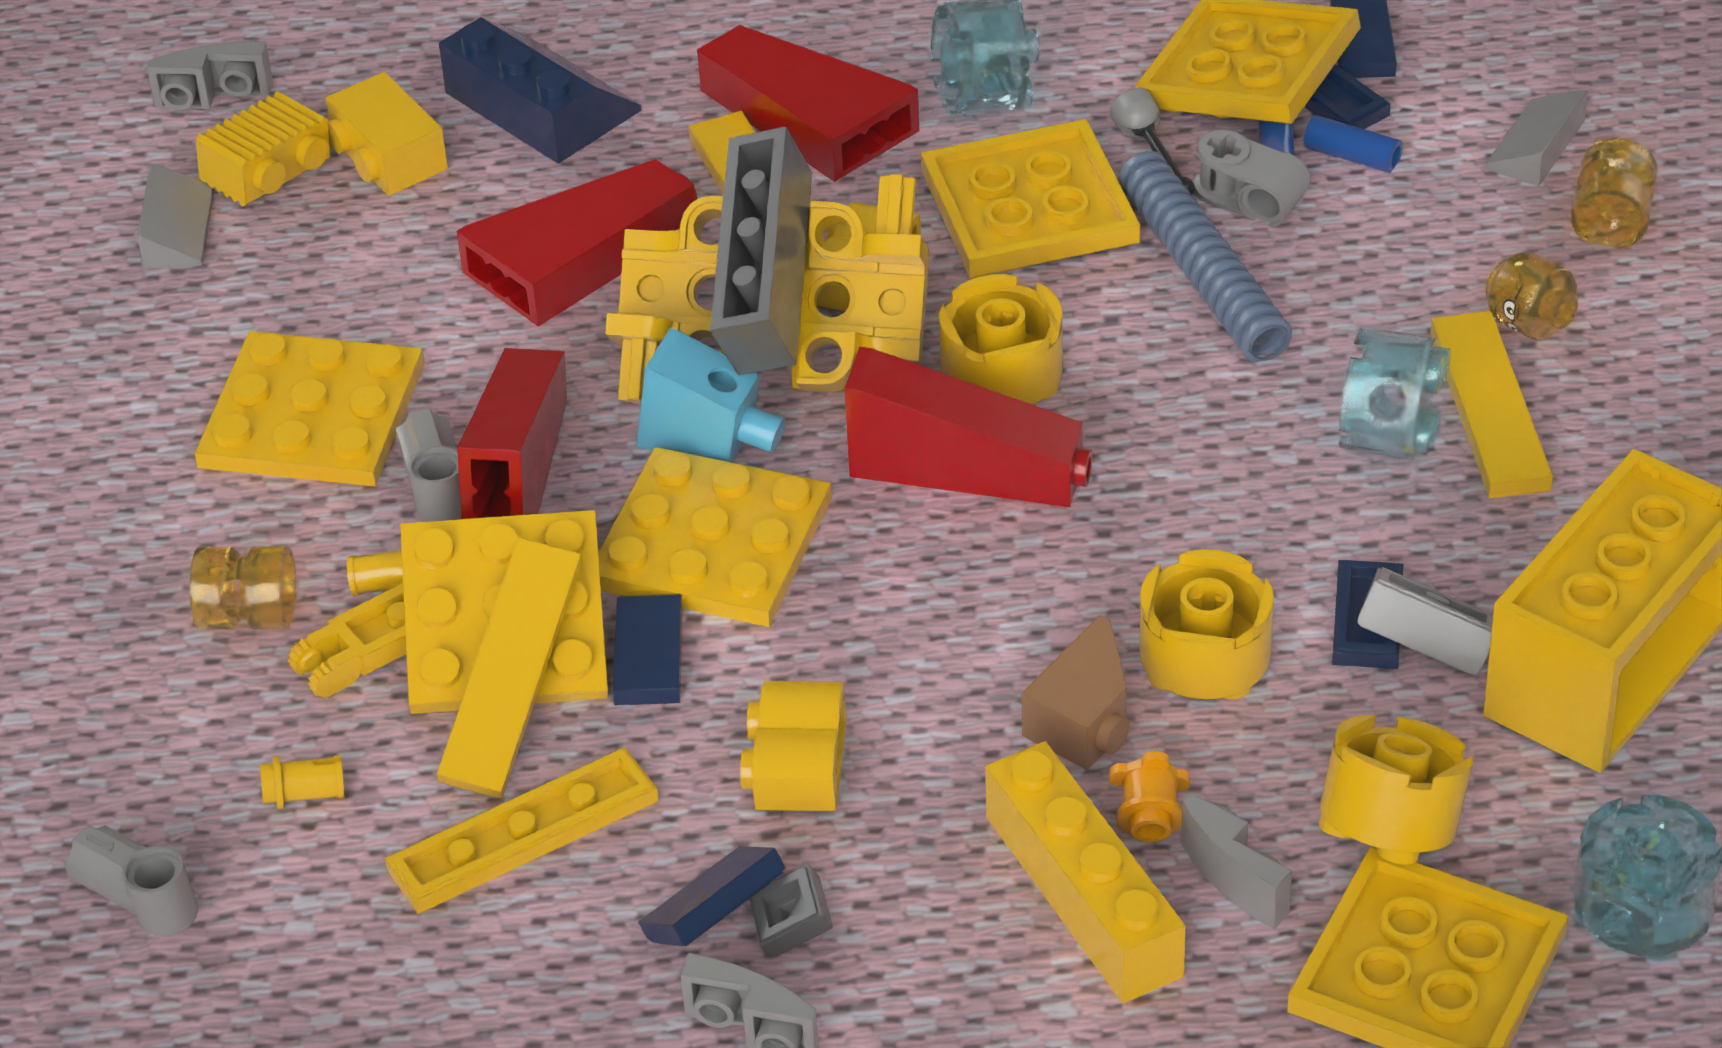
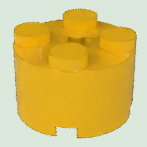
(1003, 337)
(1206, 625)
(1395, 786)

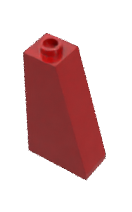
(829, 106)
(572, 241)
(513, 435)
(957, 436)

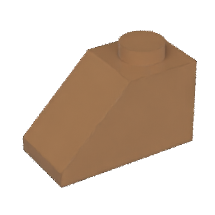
(1080, 699)

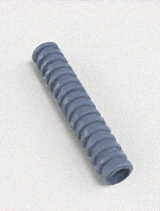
(1205, 256)

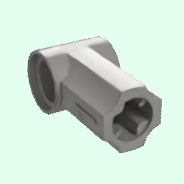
(431, 465)
(138, 878)

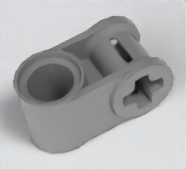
(1252, 180)

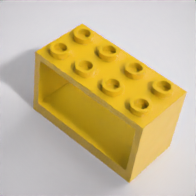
(1609, 612)

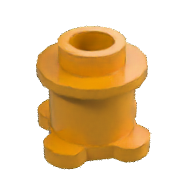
(1149, 796)

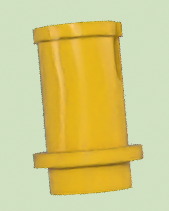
(374, 572)
(301, 780)

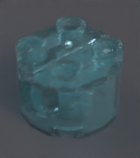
(983, 56)
(1367, 414)
(1647, 876)

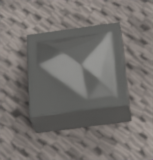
(791, 911)

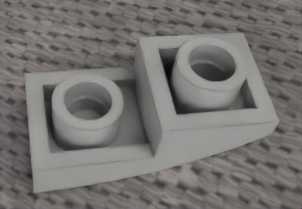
(196, 74)
(1219, 849)
(730, 994)

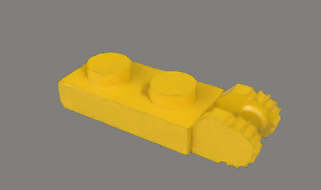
(366, 636)

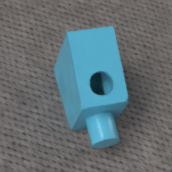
(701, 404)

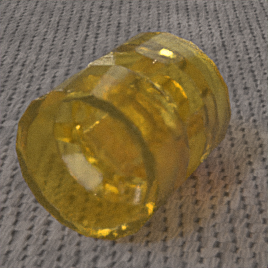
(1614, 193)
(265, 587)

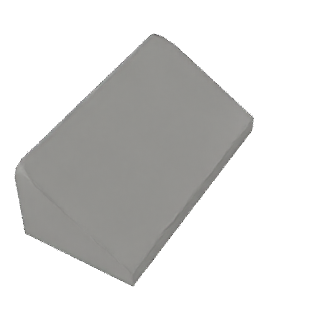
(1539, 137)
(174, 219)
(1427, 621)

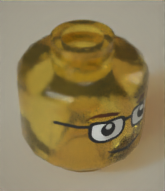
(1532, 295)

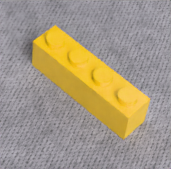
(1085, 872)

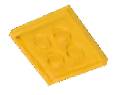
(1249, 58)
(1029, 198)
(310, 408)
(712, 534)
(451, 589)
(1426, 960)

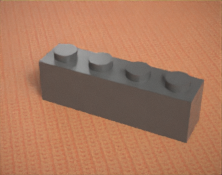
(761, 251)

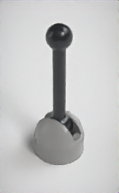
(1138, 118)

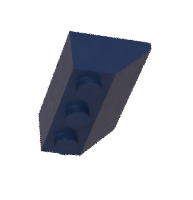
(530, 89)

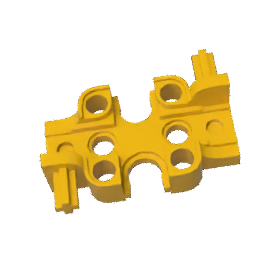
(879, 269)

